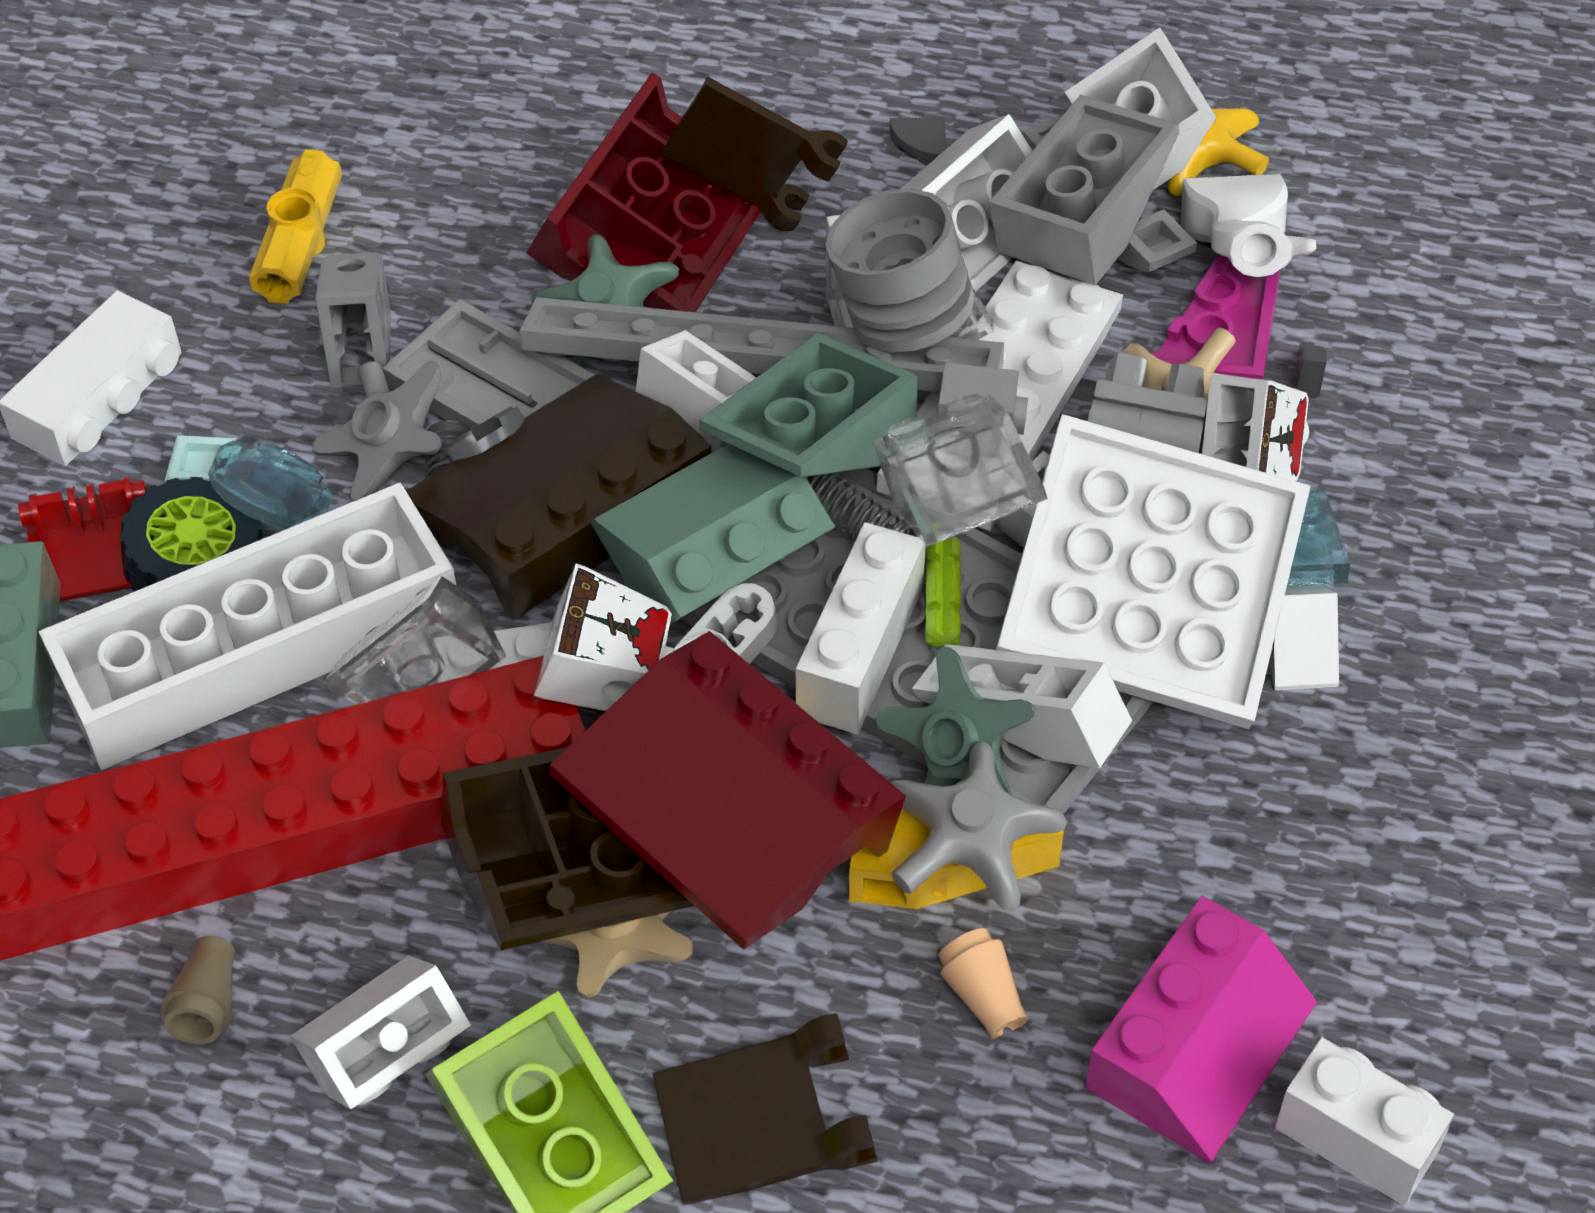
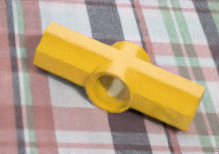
(295, 226)

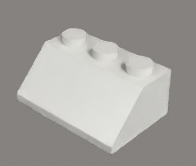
(966, 180)

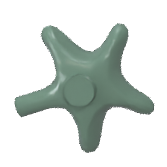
(610, 282)
(954, 723)

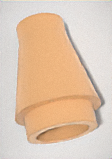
(983, 980)

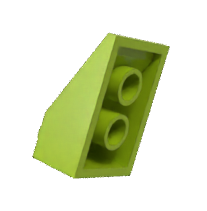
(548, 1117)

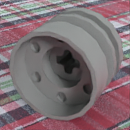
(900, 270)

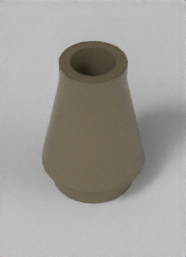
(201, 995)

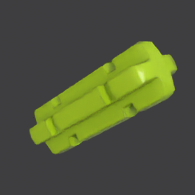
(943, 593)

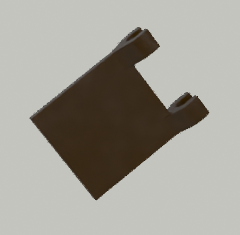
(751, 151)
(757, 1117)

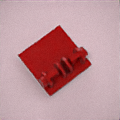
(83, 534)

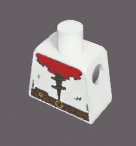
(1256, 424)
(600, 641)

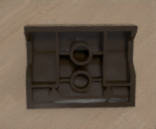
(532, 496)
(540, 857)

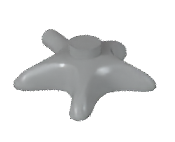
(385, 427)
(973, 827)

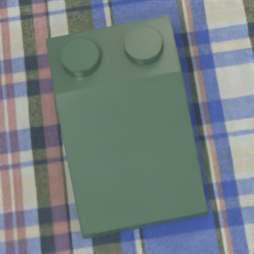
(817, 409)

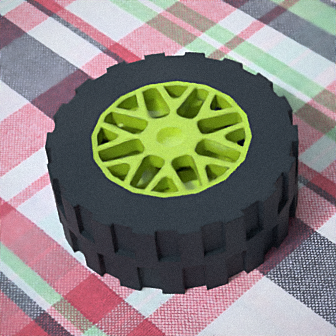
(178, 518)

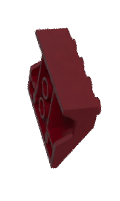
(646, 209)
(728, 788)

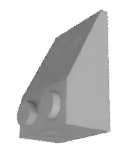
(1082, 189)

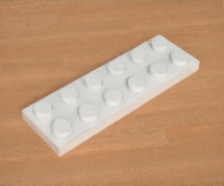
(1049, 336)

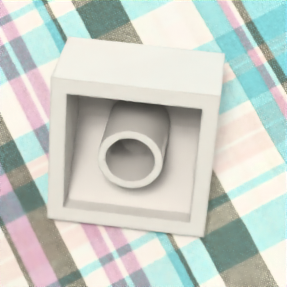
(1154, 83)

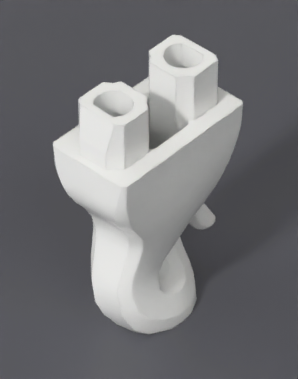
(1243, 221)

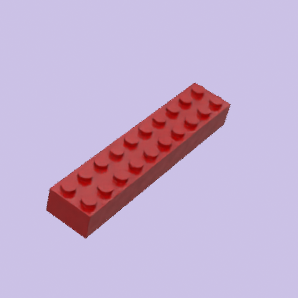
(258, 806)

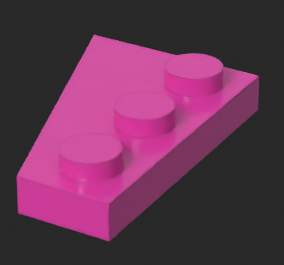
(1229, 302)

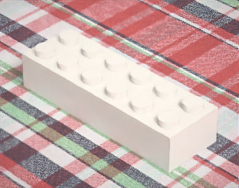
(240, 624)

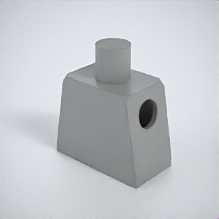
(347, 292)

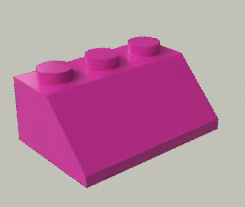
(1201, 1030)

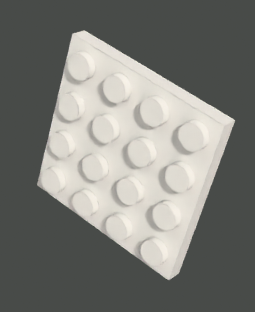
(1157, 569)

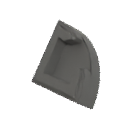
(919, 136)
(1310, 368)
(486, 434)

